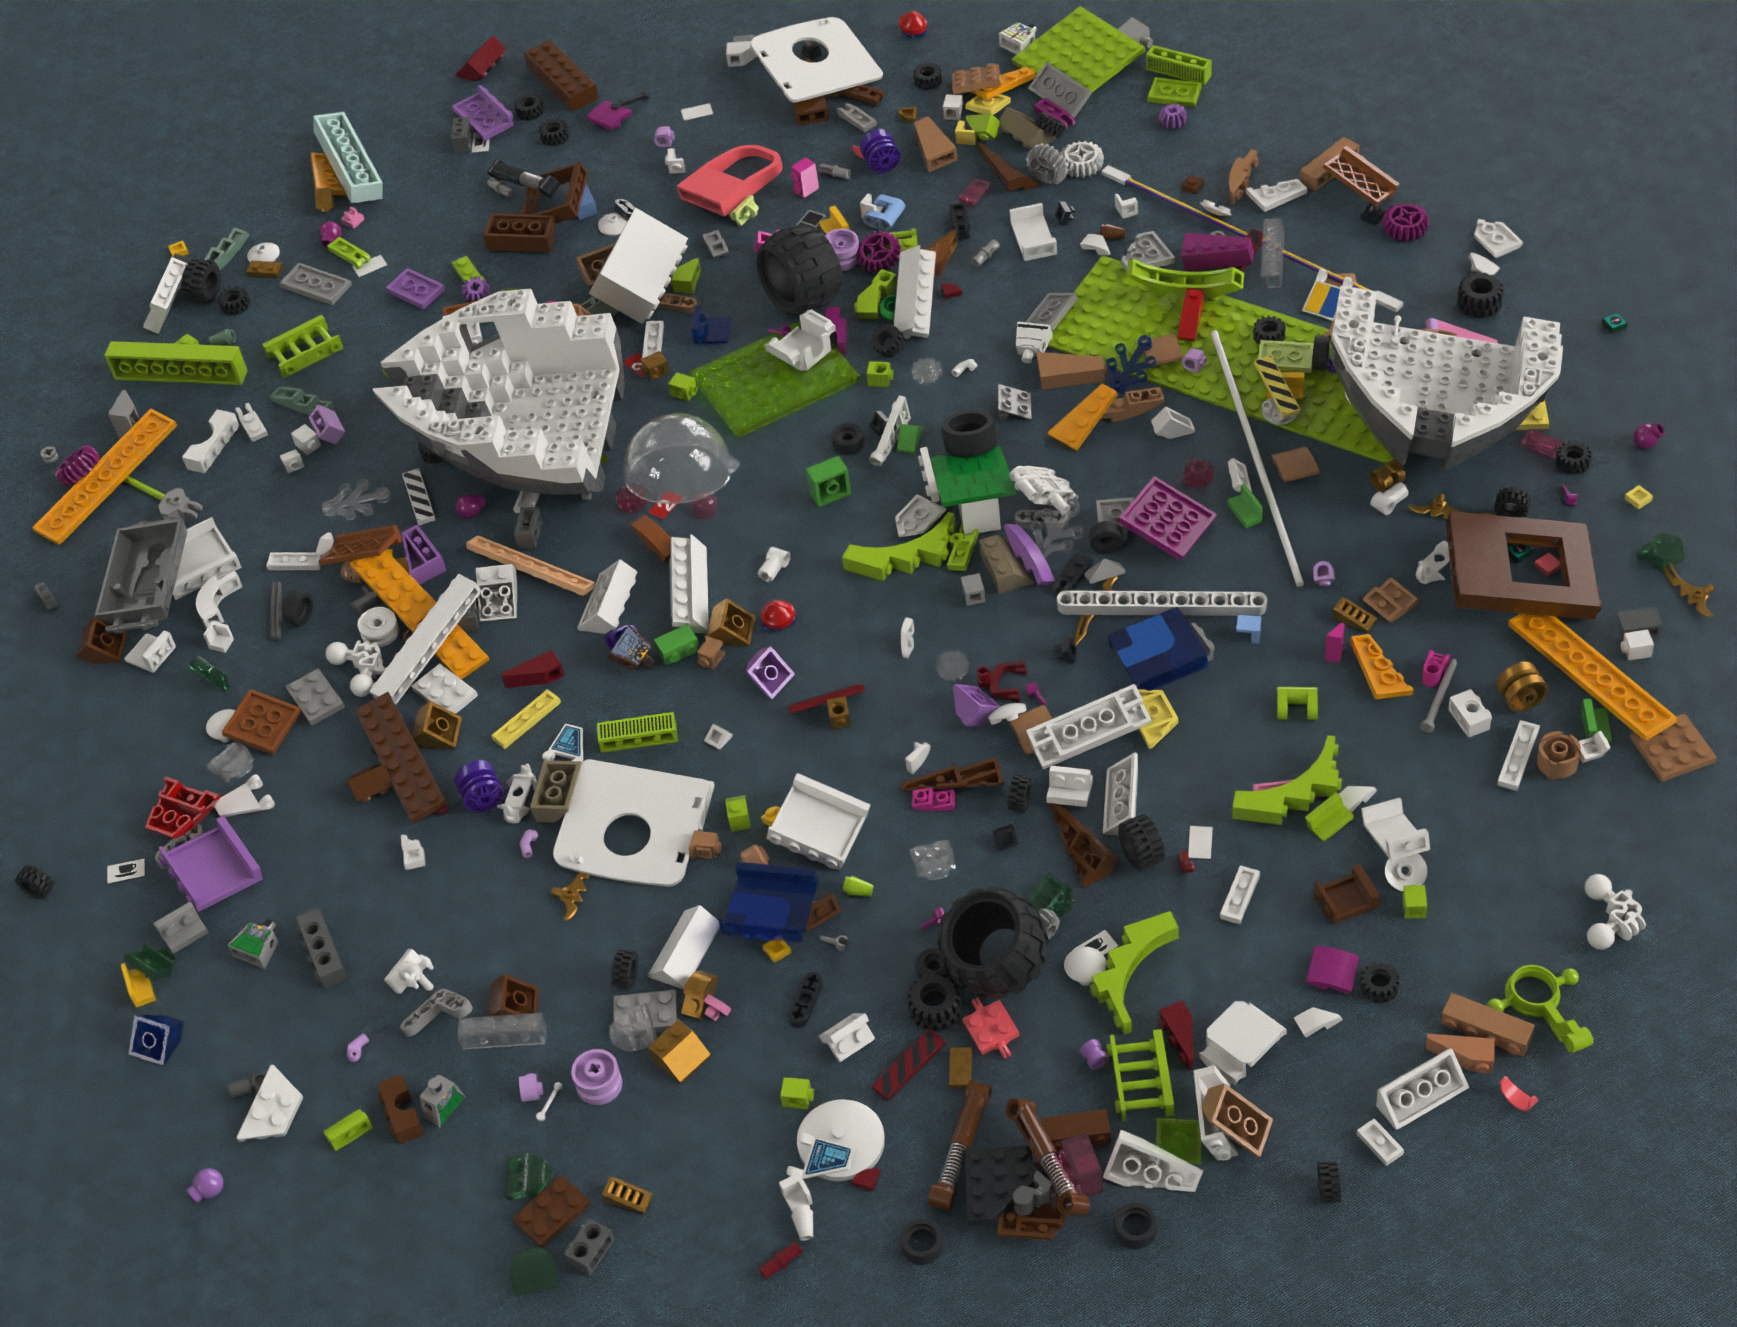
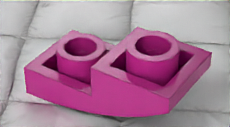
(929, 800)

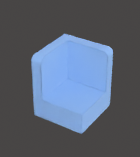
(1250, 624)

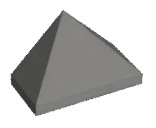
(1104, 570)

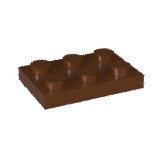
(551, 1211)

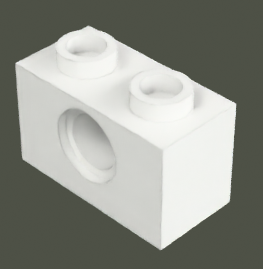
(1470, 713)

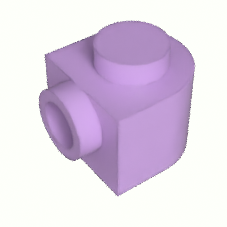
(664, 136)
(1194, 360)
(1323, 574)
(530, 1088)

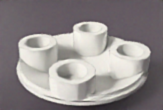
(1221, 211)
(1272, 414)
(1007, 711)
(217, 723)
(1084, 963)

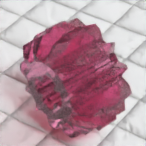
(1198, 472)
(628, 500)

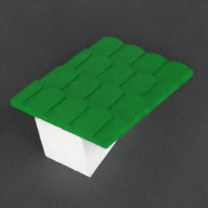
(974, 486)

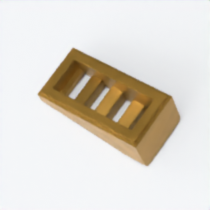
(1344, 607)
(620, 1186)

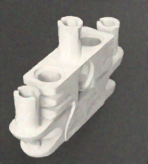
(1043, 487)

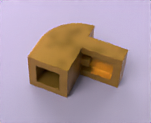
(696, 990)

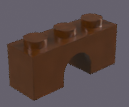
(405, 1123)

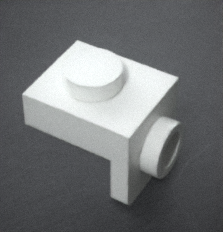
(674, 165)
(1593, 747)

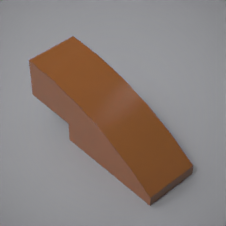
(654, 537)

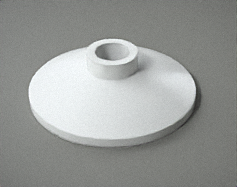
(611, 224)
(263, 252)
(1416, 874)

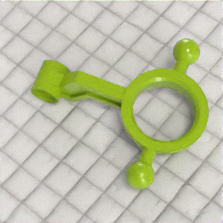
(1566, 1031)

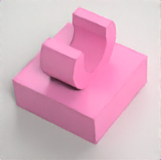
(352, 218)
(715, 1008)

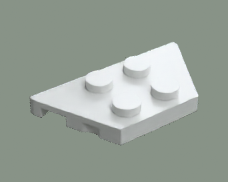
(272, 1108)

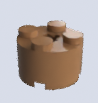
(1558, 755)

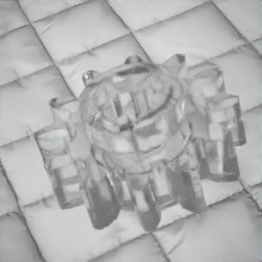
(926, 370)

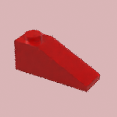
(1191, 314)

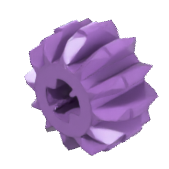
(1173, 116)
(475, 284)

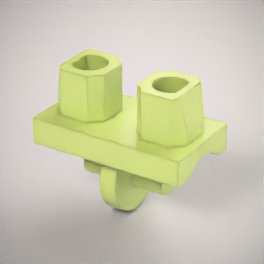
(744, 211)

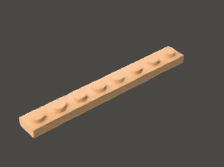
(530, 565)

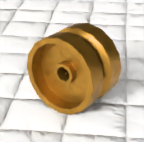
(1521, 687)

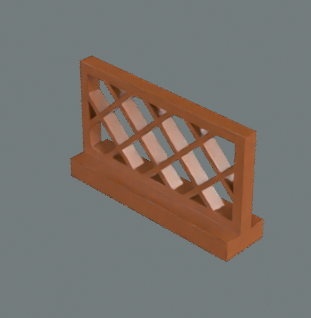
(1360, 168)
(361, 544)

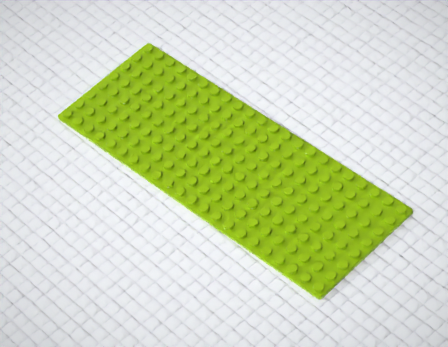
(1120, 310)

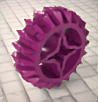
(1405, 222)
(880, 256)
(77, 465)

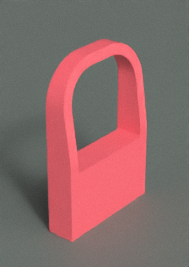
(722, 192)

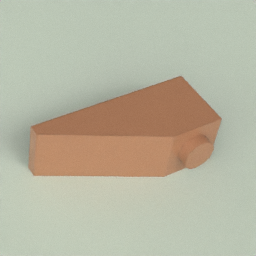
(1471, 1052)

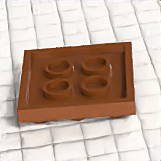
(261, 721)

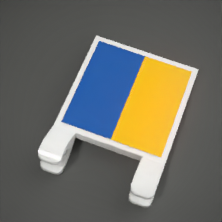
(1324, 297)

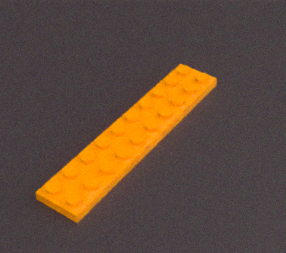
(104, 477)
(412, 605)
(1594, 673)

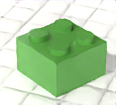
(828, 481)

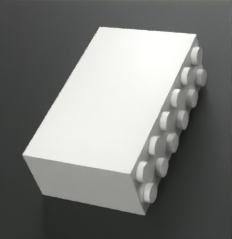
(639, 266)

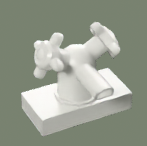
(409, 971)

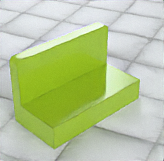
(1328, 817)
(348, 1129)

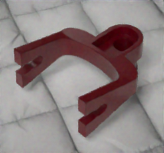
(991, 679)

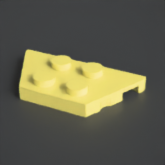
(1161, 714)

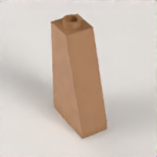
(934, 145)
(1069, 370)

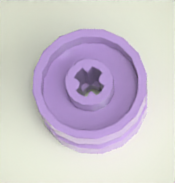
(846, 247)
(596, 1077)

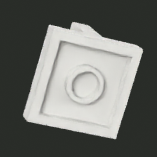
(1069, 786)
(848, 1036)

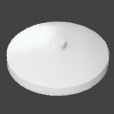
(846, 1124)

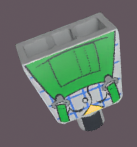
(255, 943)
(440, 1100)

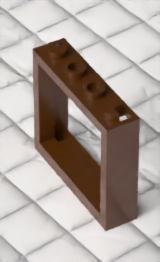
(572, 173)

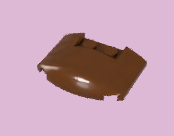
(1040, 1224)

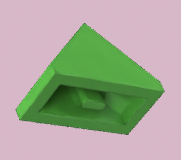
(909, 438)

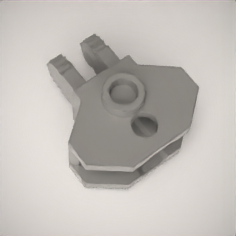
(179, 506)

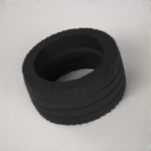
(969, 433)

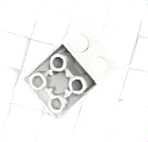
(497, 593)

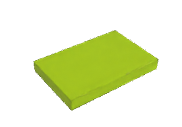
(1174, 92)

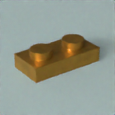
(264, 269)

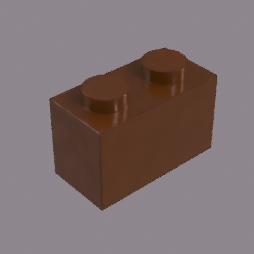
(811, 111)

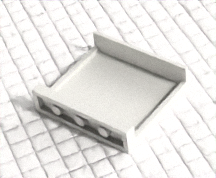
(203, 557)
(818, 822)

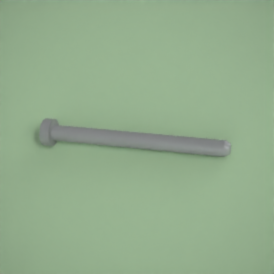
(1427, 725)

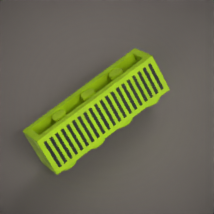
(1178, 64)
(637, 732)

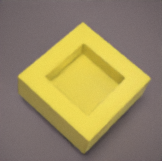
(1638, 497)

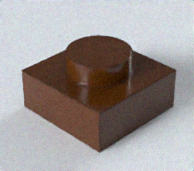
(1192, 184)

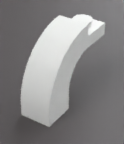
(212, 593)

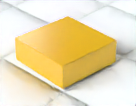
(178, 248)
(776, 949)

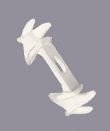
(1429, 569)
(514, 805)

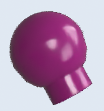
(329, 232)
(1648, 435)
(469, 505)

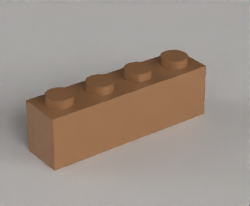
(1313, 174)
(1485, 1022)

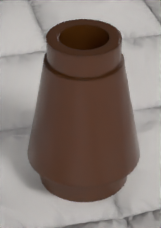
(1112, 232)

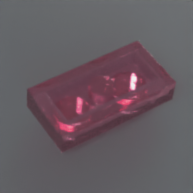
(974, 192)
(1541, 443)

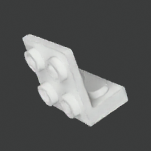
(151, 651)

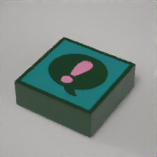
(1614, 322)
(1519, 552)

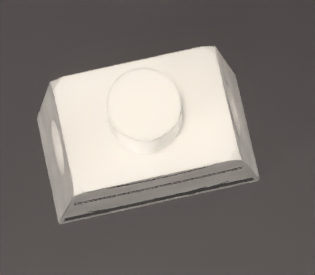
(1032, 339)

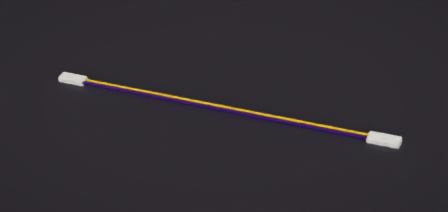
(1123, 178)

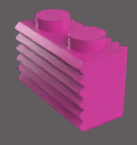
(804, 177)

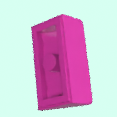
(1334, 644)

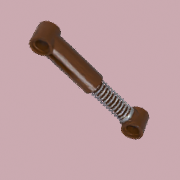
(977, 1097)
(1024, 1114)

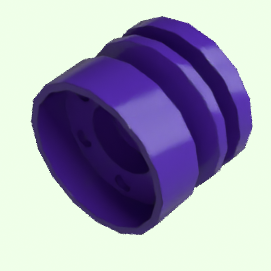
(880, 151)
(478, 786)

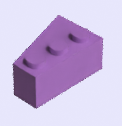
(421, 555)

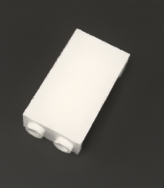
(1032, 232)
(1393, 830)
(1210, 1136)

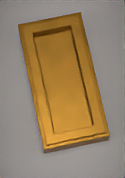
(960, 1067)

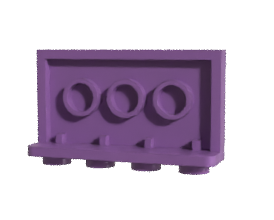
(484, 113)

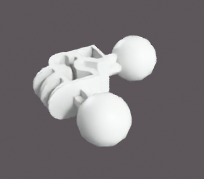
(365, 657)
(1623, 913)

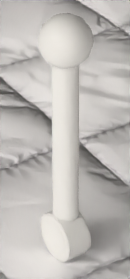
(1394, 340)
(540, 1116)

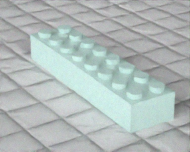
(347, 157)

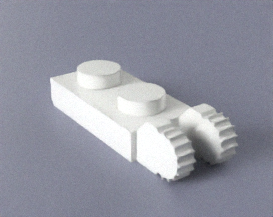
(251, 423)

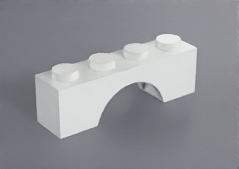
(202, 455)

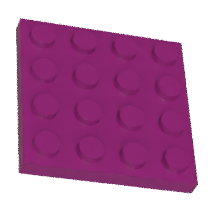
(1167, 518)

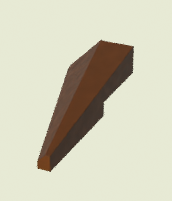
(1009, 174)
(979, 774)
(1091, 857)

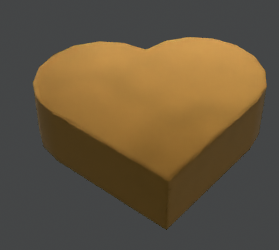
(908, 114)

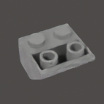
(123, 414)

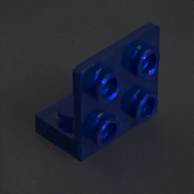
(709, 329)

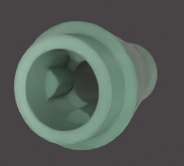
(225, 337)

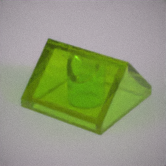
(1180, 1138)

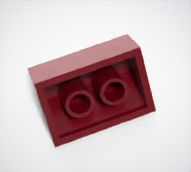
(482, 60)

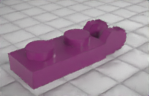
(1055, 111)

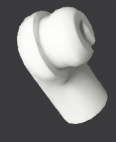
(962, 366)

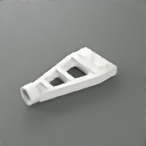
(899, 415)

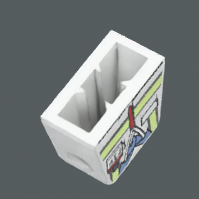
(1017, 37)

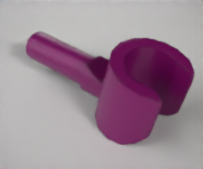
(785, 329)
(1570, 499)
(1032, 689)
(938, 914)

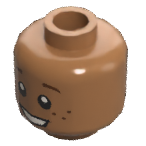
(349, 574)

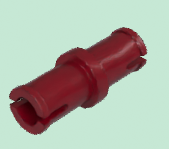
(780, 1260)

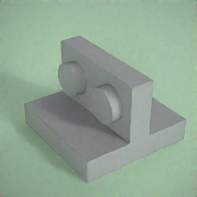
(181, 927)

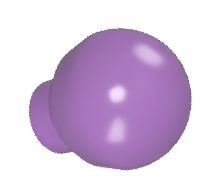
(206, 1184)

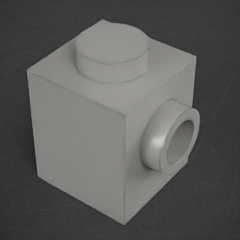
(973, 589)

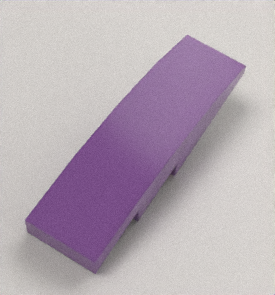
(1026, 549)

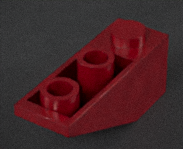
(536, 671)
(1179, 1027)

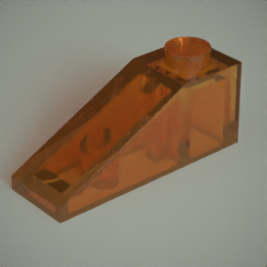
(944, 248)

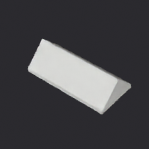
(1120, 794)
(685, 947)
(1421, 1089)

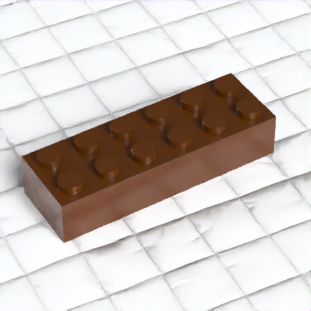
(561, 75)

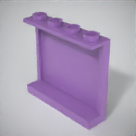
(211, 866)

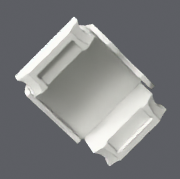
(804, 346)
(1239, 1039)

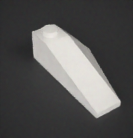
(1144, 1164)

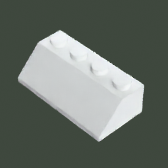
(608, 598)

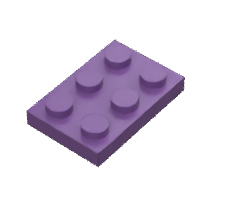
(415, 288)

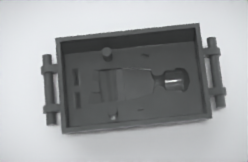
(141, 574)

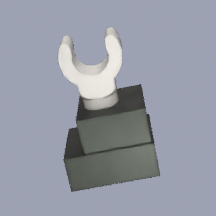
(811, 49)

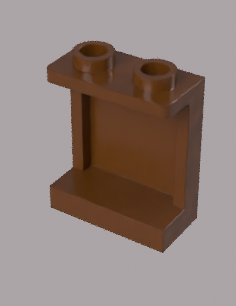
(1347, 896)

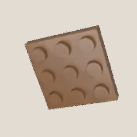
(976, 78)
(1675, 750)

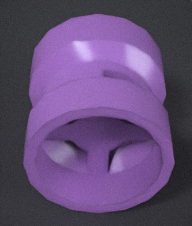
(1095, 1056)

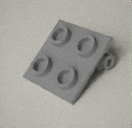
(1013, 402)

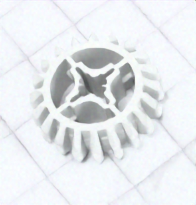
(1083, 158)

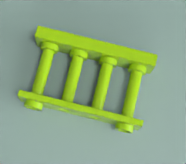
(297, 336)
(1157, 1063)

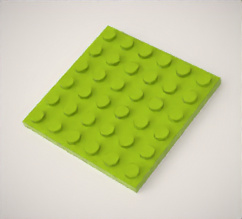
(1081, 49)

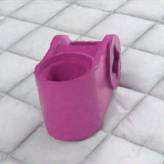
(1434, 668)

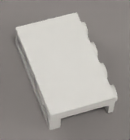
(165, 295)

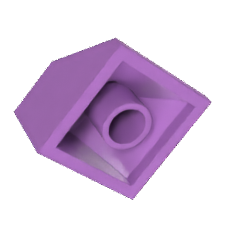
(769, 671)
(973, 705)

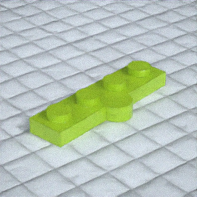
(962, 549)

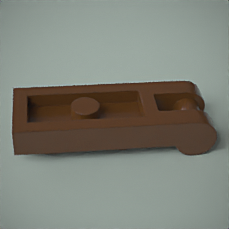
(864, 93)

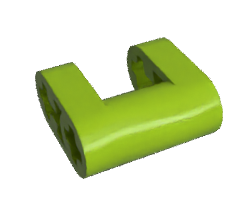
(1297, 695)

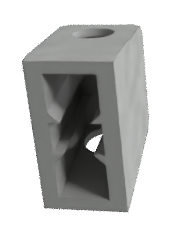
(1137, 32)

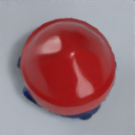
(913, 25)
(777, 615)

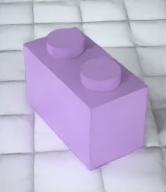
(327, 424)

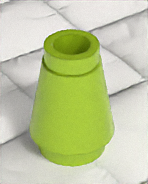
(857, 887)

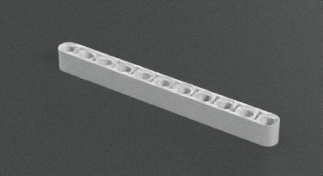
(1152, 599)

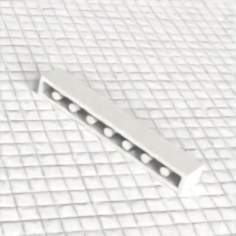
(426, 638)

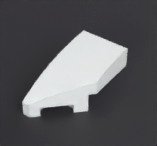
(1096, 242)
(1482, 265)
(906, 637)
(917, 757)
(1354, 795)
(413, 853)
(1315, 1019)

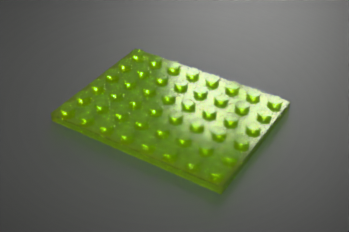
(758, 388)

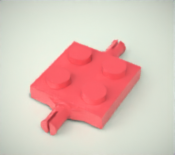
(991, 1027)

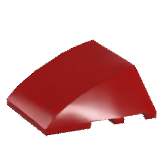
(179, 809)

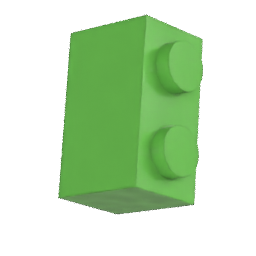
(676, 645)

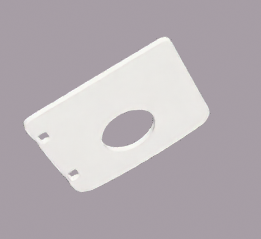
(844, 67)
(615, 790)

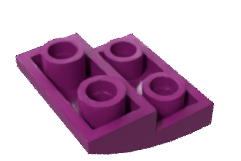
(607, 117)
(1332, 969)

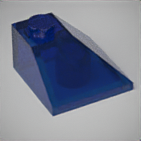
(155, 1037)

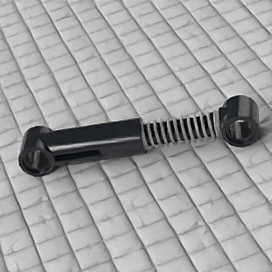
(521, 177)

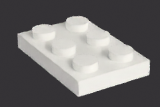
(444, 689)

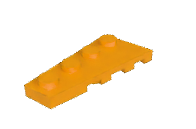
(1008, 81)
(324, 174)
(1083, 418)
(1378, 670)

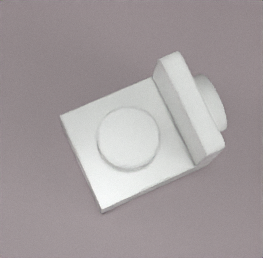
(292, 461)

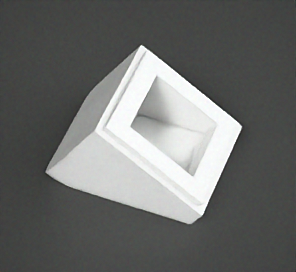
(325, 544)
(717, 736)

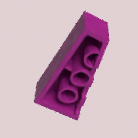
(1215, 251)

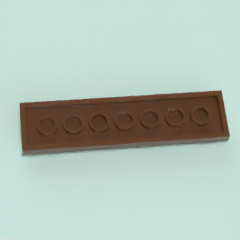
(401, 757)

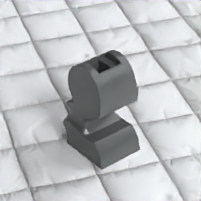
(1026, 1197)

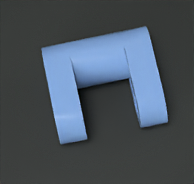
(892, 210)

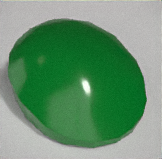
(887, 307)

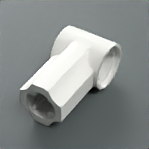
(1387, 501)
(774, 562)

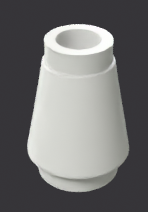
(803, 1221)

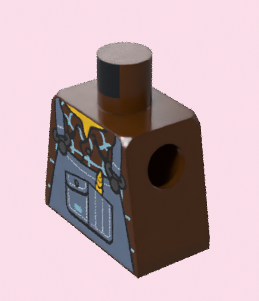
(631, 650)

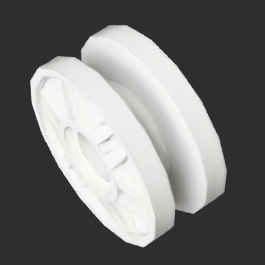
(378, 626)

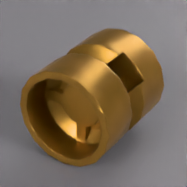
(1387, 476)

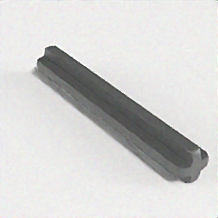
(276, 611)

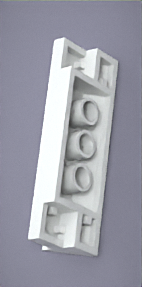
(914, 292)
(689, 584)
(1088, 726)

